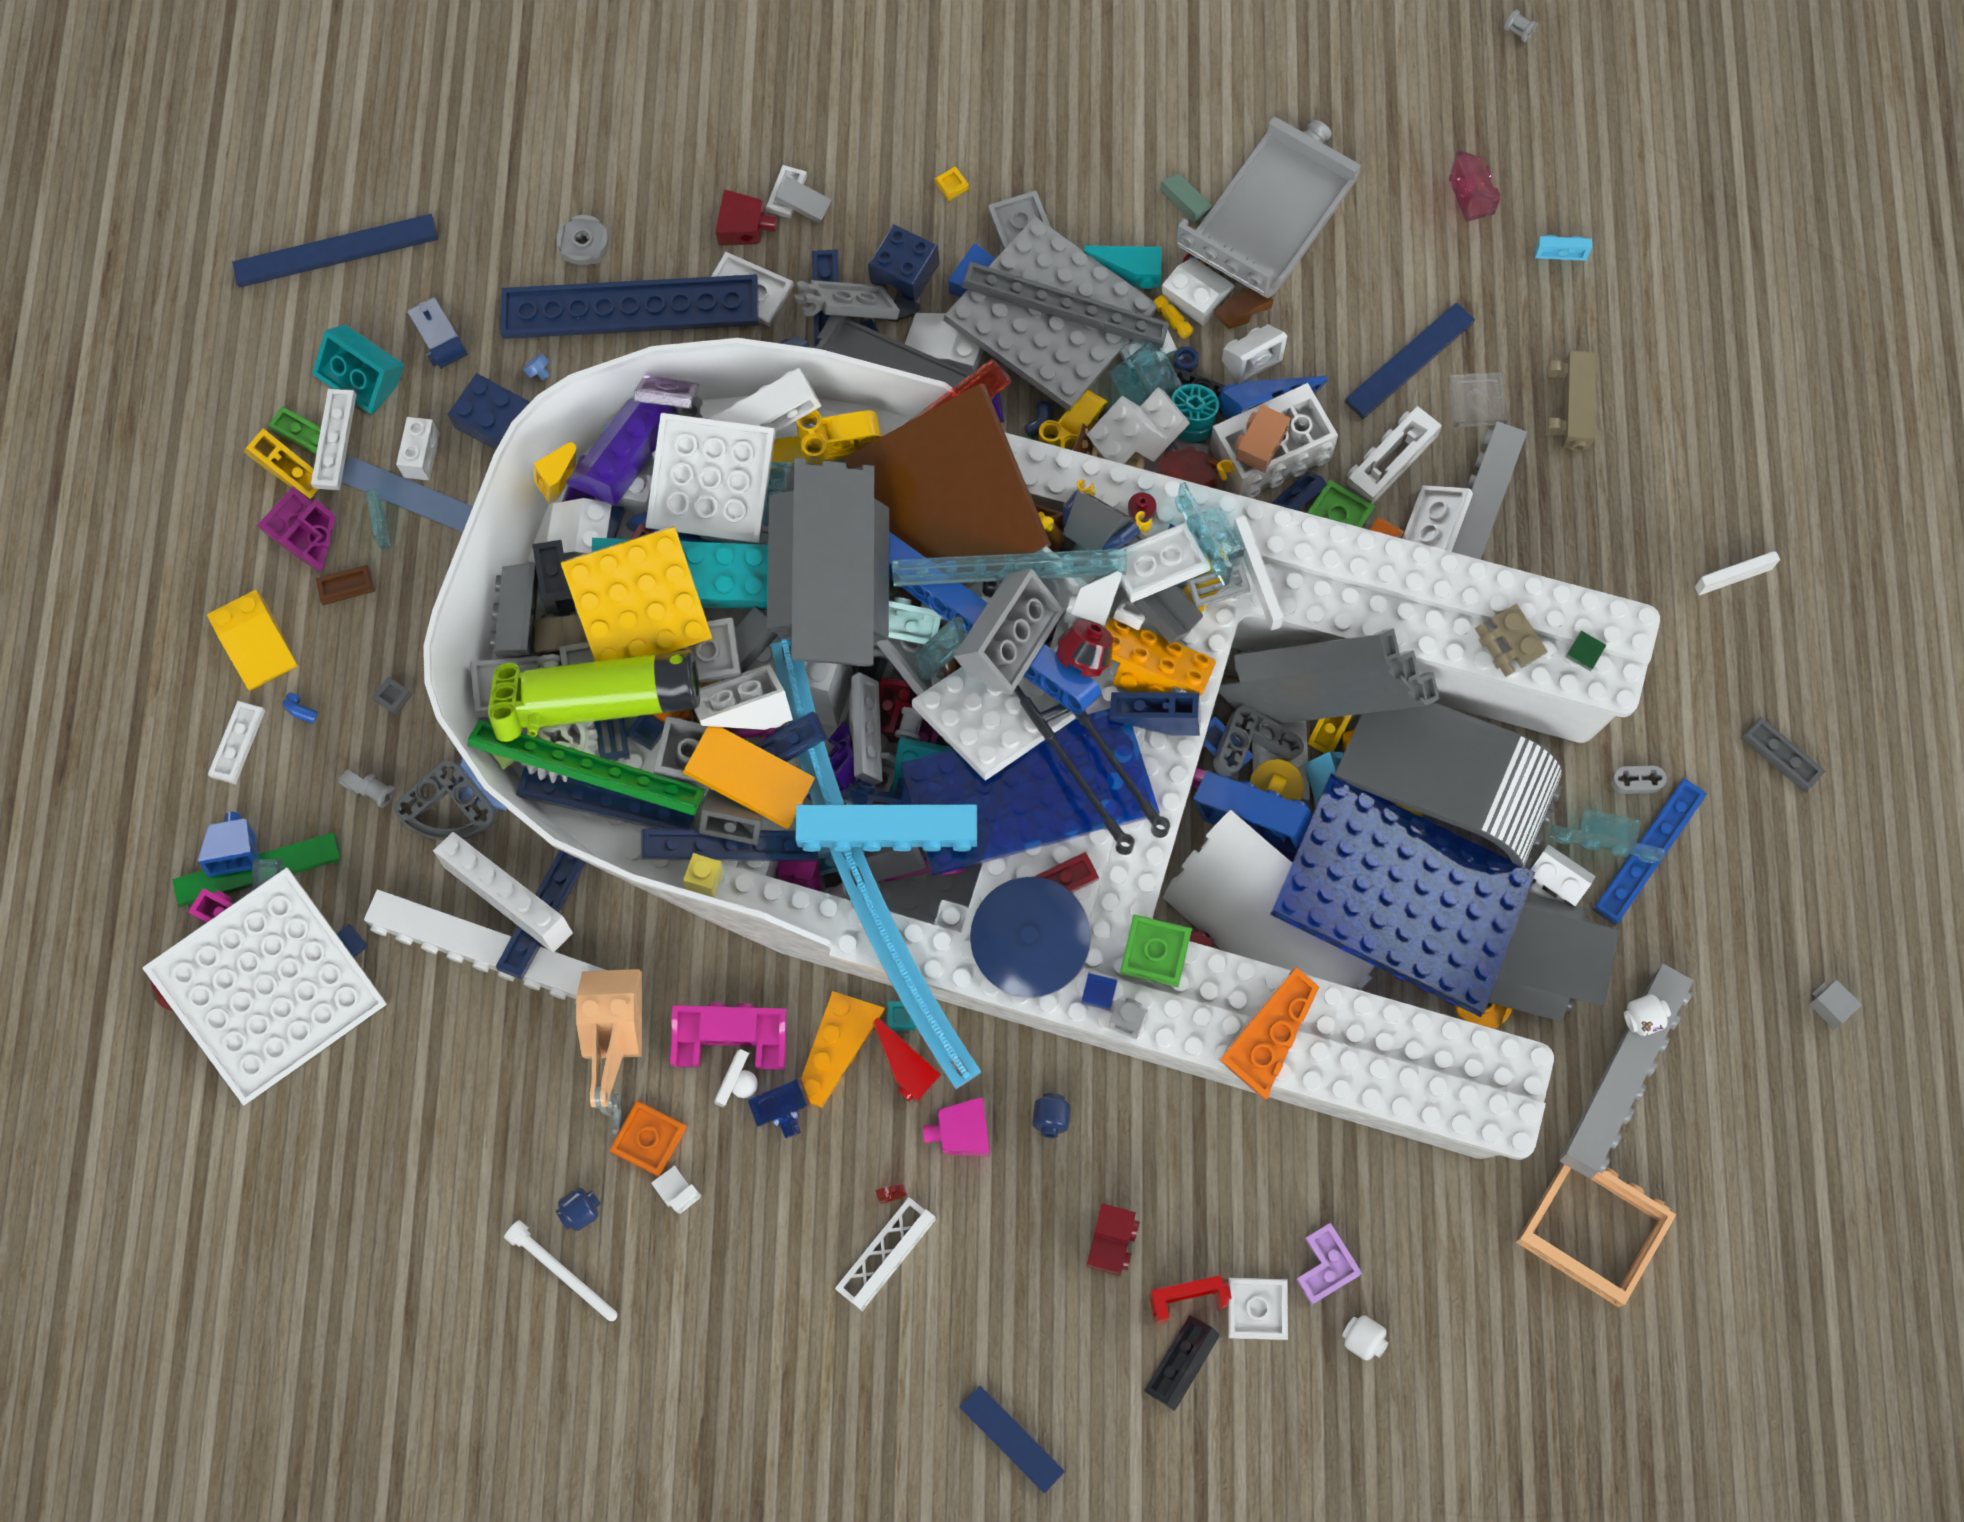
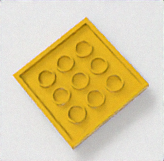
(637, 597)

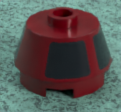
(1086, 647)

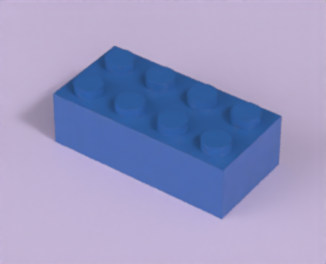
(1268, 813)

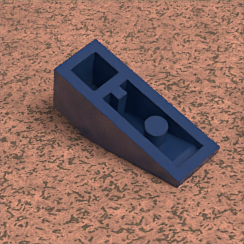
(1158, 711)

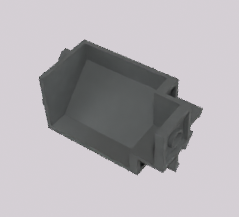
(828, 564)

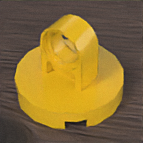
(1280, 777)

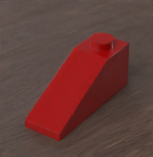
(907, 1067)

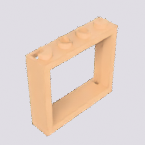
(1630, 1193)

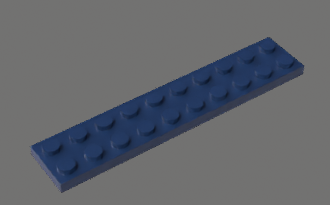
(629, 306)

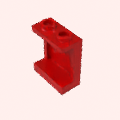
(1161, 1297)

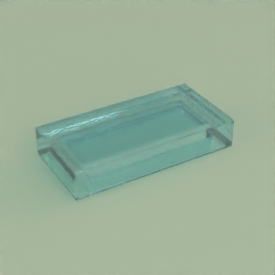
(378, 519)

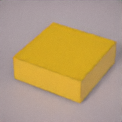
(951, 183)

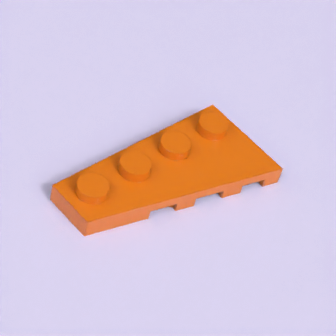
(1264, 1042)

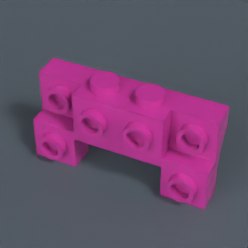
(729, 1027)

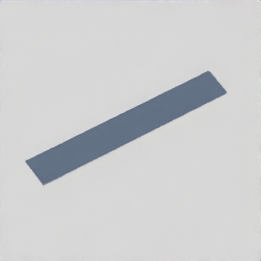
(407, 494)

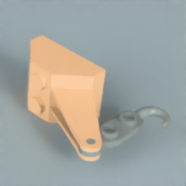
(609, 1029)

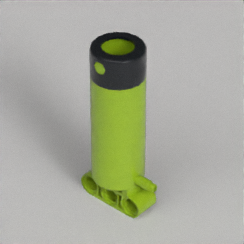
(591, 692)

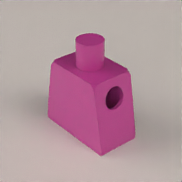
(960, 1129)

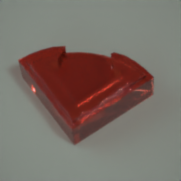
(891, 1193)

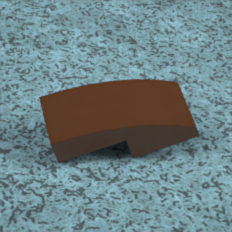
(1240, 307)

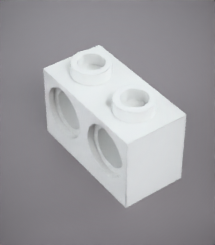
(418, 448)

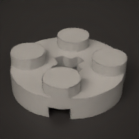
(585, 253)

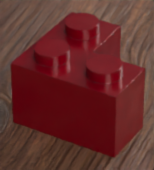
(892, 698)
(1111, 1238)

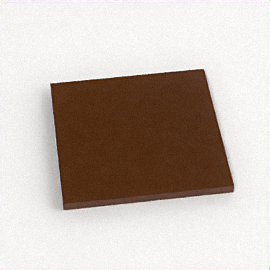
(954, 484)

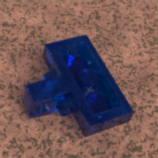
(781, 1107)

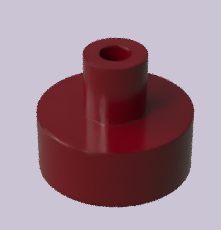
(1142, 502)

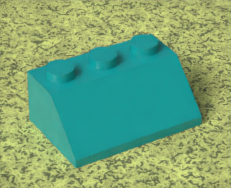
(357, 364)

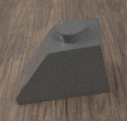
(729, 819)

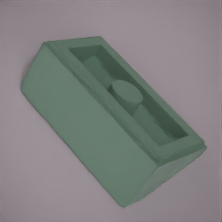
(1185, 197)

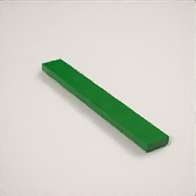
(590, 769)

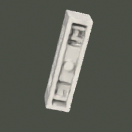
(1415, 425)

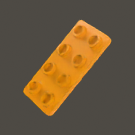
(1154, 664)

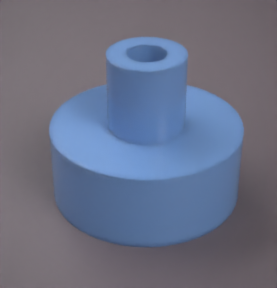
(536, 366)

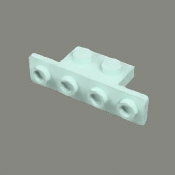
(912, 622)

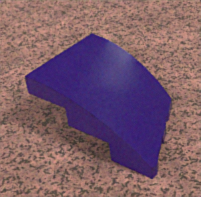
(842, 757)

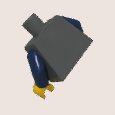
(1097, 524)

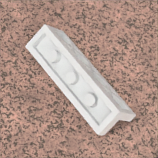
(865, 728)
(894, 1258)

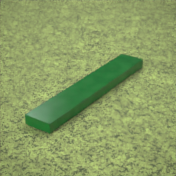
(296, 857)

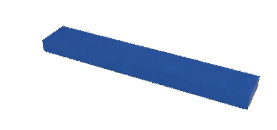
(1660, 834)

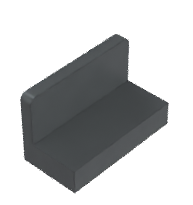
(1170, 613)

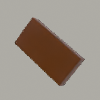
(345, 585)

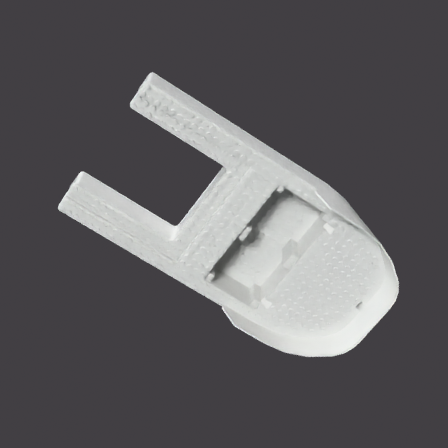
(1333, 581)

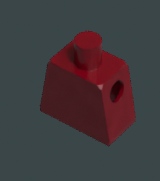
(742, 220)

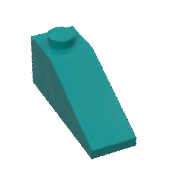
(1134, 264)

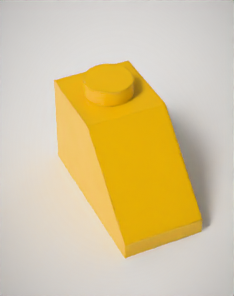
(1329, 733)

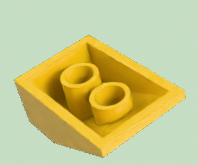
(252, 639)

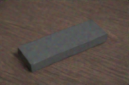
(1783, 754)

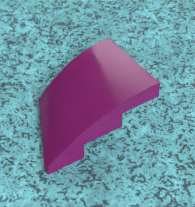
(300, 527)

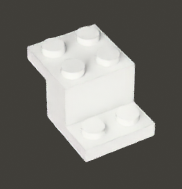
(1138, 428)

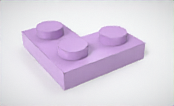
(1335, 1265)

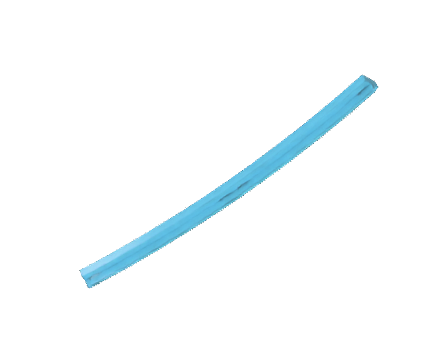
(867, 897)

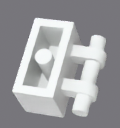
(1561, 876)

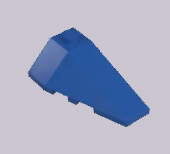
(1249, 394)

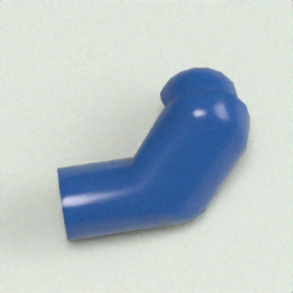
(298, 711)

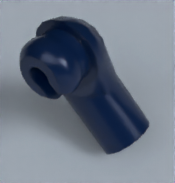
(1044, 413)

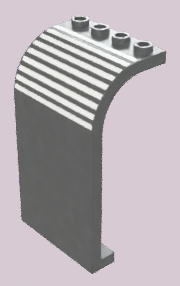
(1457, 773)

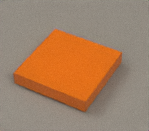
(648, 1138)

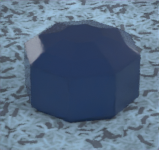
(1186, 359)

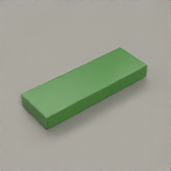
(296, 429)

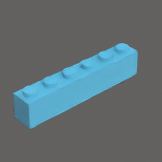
(886, 827)

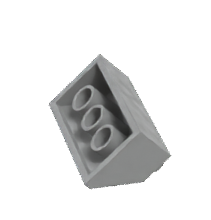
(1009, 631)

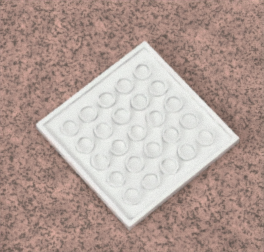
(265, 986)

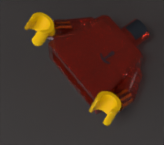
(1193, 466)

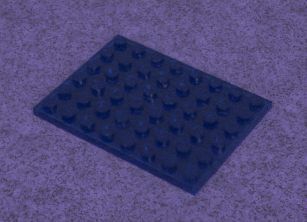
(1404, 895)

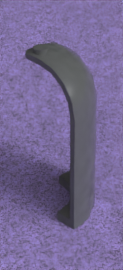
(863, 343)

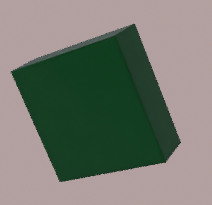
(1585, 650)

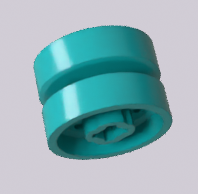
(1200, 409)

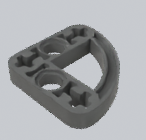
(444, 786)

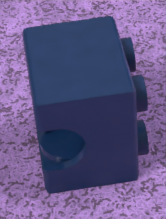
(904, 262)

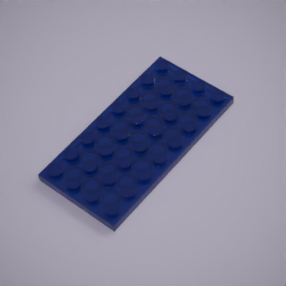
(1036, 795)

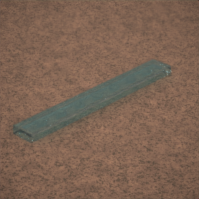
(996, 567)

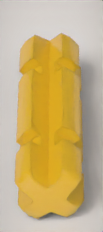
(1173, 316)

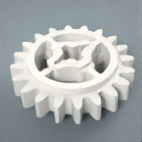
(561, 733)

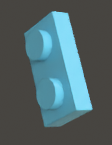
(1563, 248)

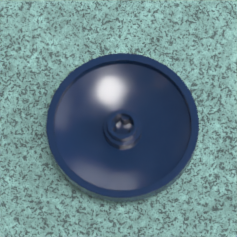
(1030, 937)

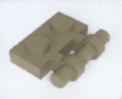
(1517, 635)

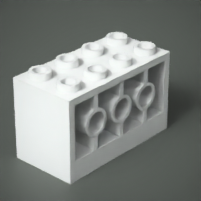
(1306, 443)

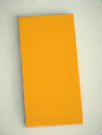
(749, 775)

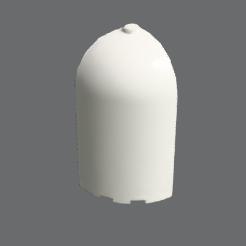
(1230, 897)

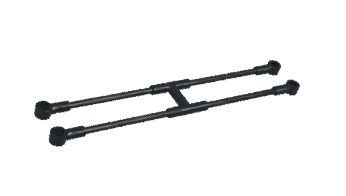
(1040, 721)

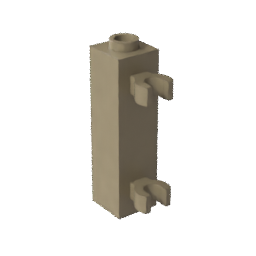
(1579, 400)

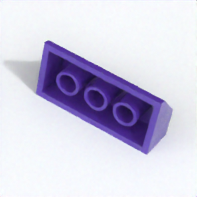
(620, 452)

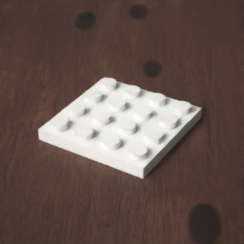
(710, 478)
(983, 721)

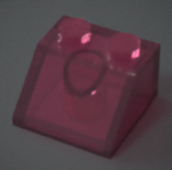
(1473, 186)

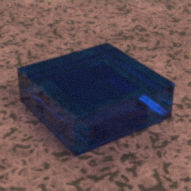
(1099, 991)

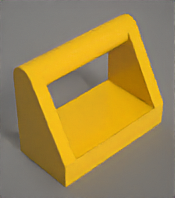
(554, 470)

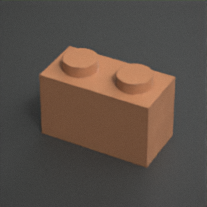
(1262, 438)

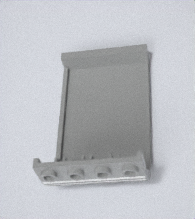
(1272, 209)

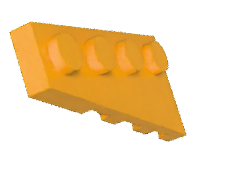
(838, 1040)

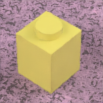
(703, 875)

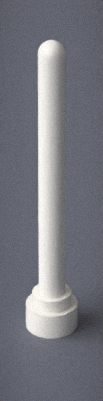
(519, 1235)

